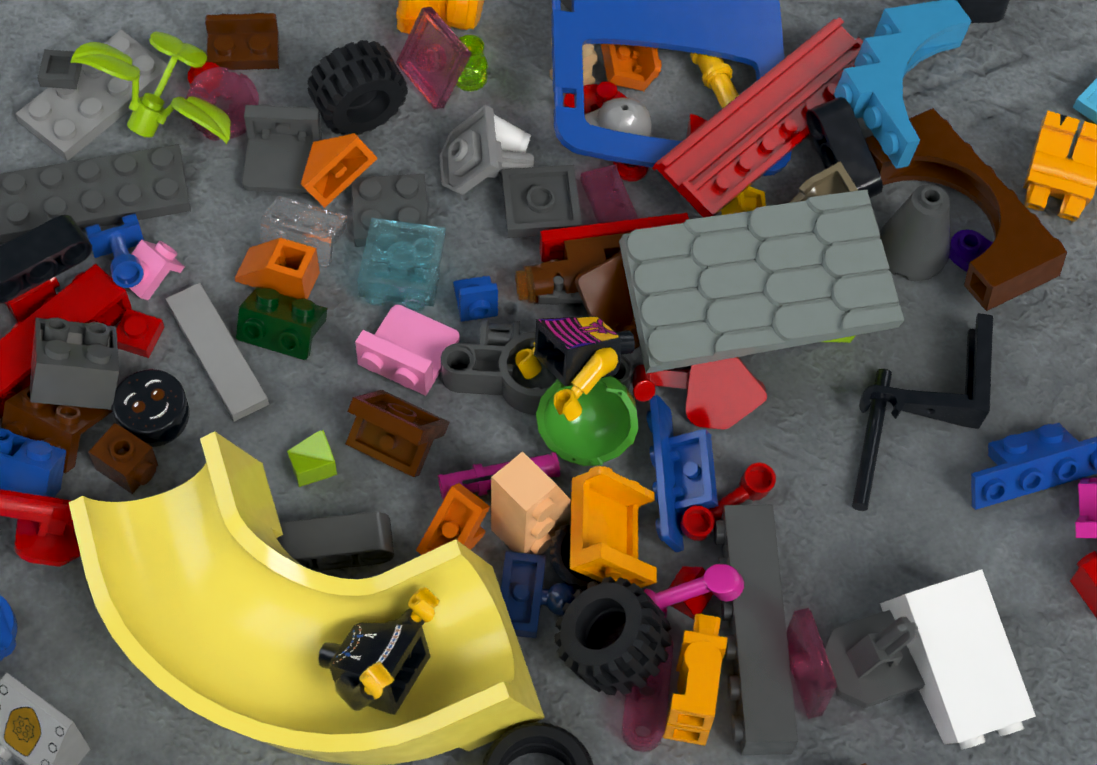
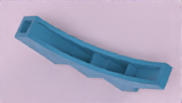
(876, 82)

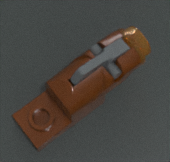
(555, 279)

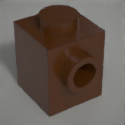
(124, 458)

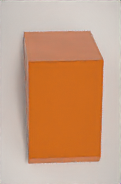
(334, 166)

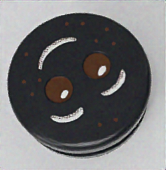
(151, 406)

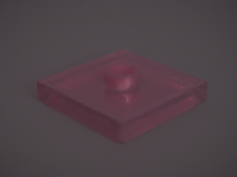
(433, 57)
(809, 663)

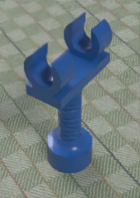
(125, 267)

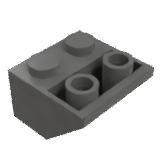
(74, 363)

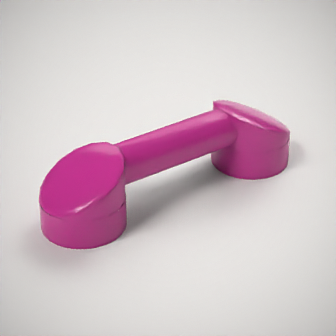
(719, 579)

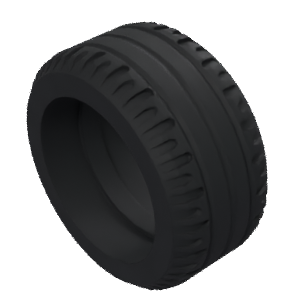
(537, 739)

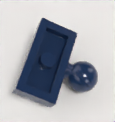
(525, 594)

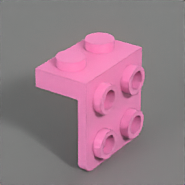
(406, 348)

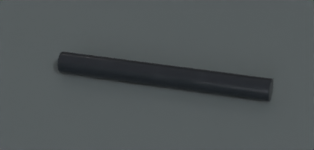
(871, 445)

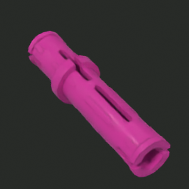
(547, 463)

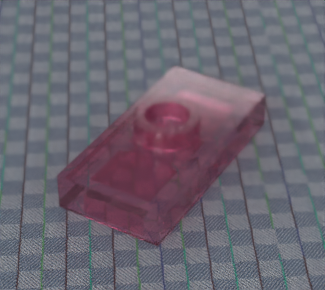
(607, 195)

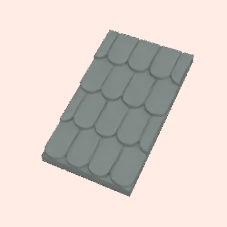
(759, 281)

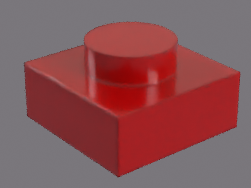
(138, 332)

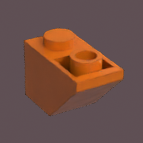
(281, 266)

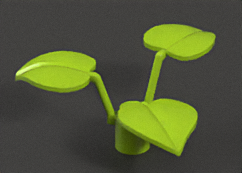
(149, 109)

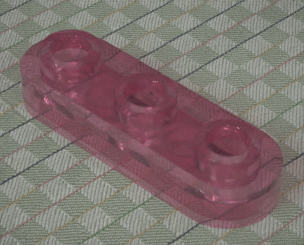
(648, 710)

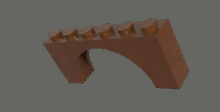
(1022, 248)

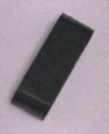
(841, 139)
(41, 256)

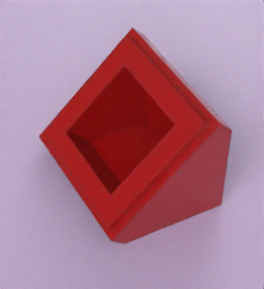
(694, 605)

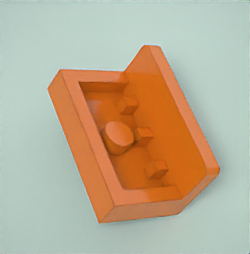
(631, 65)

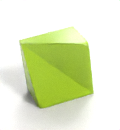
(312, 459)

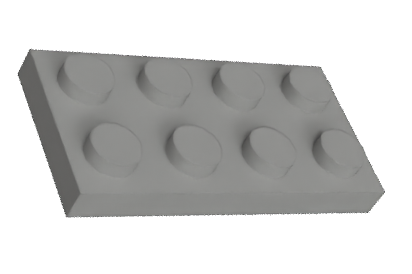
(75, 117)

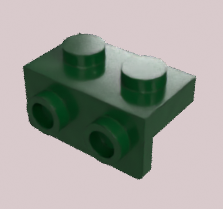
(279, 322)

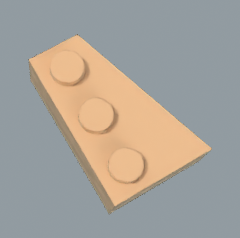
(527, 506)

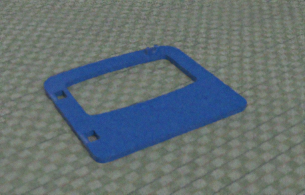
(717, 28)

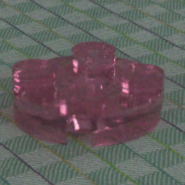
(231, 86)

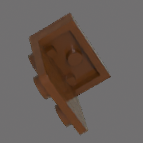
(607, 295)
(50, 423)

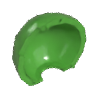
(599, 433)

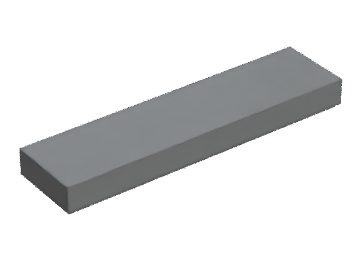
(217, 352)

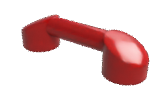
(753, 486)

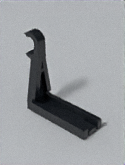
(958, 409)

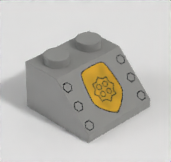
(35, 730)

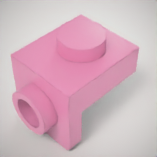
(156, 264)

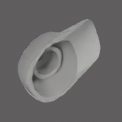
(623, 116)

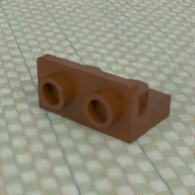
(243, 41)

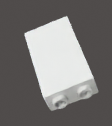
(964, 660)

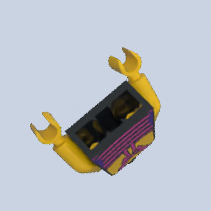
(577, 354)

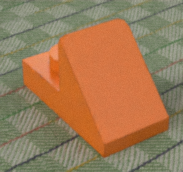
(456, 519)

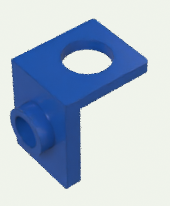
(476, 298)

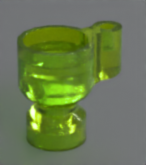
(476, 70)

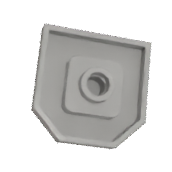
(475, 154)

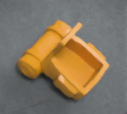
(455, 13)

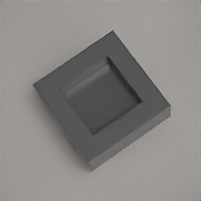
(58, 71)

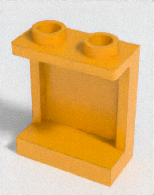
(607, 527)

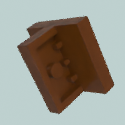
(394, 430)

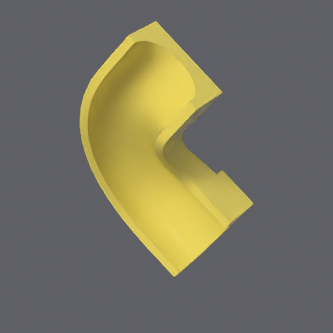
(238, 625)

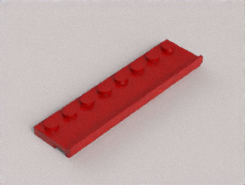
(759, 123)

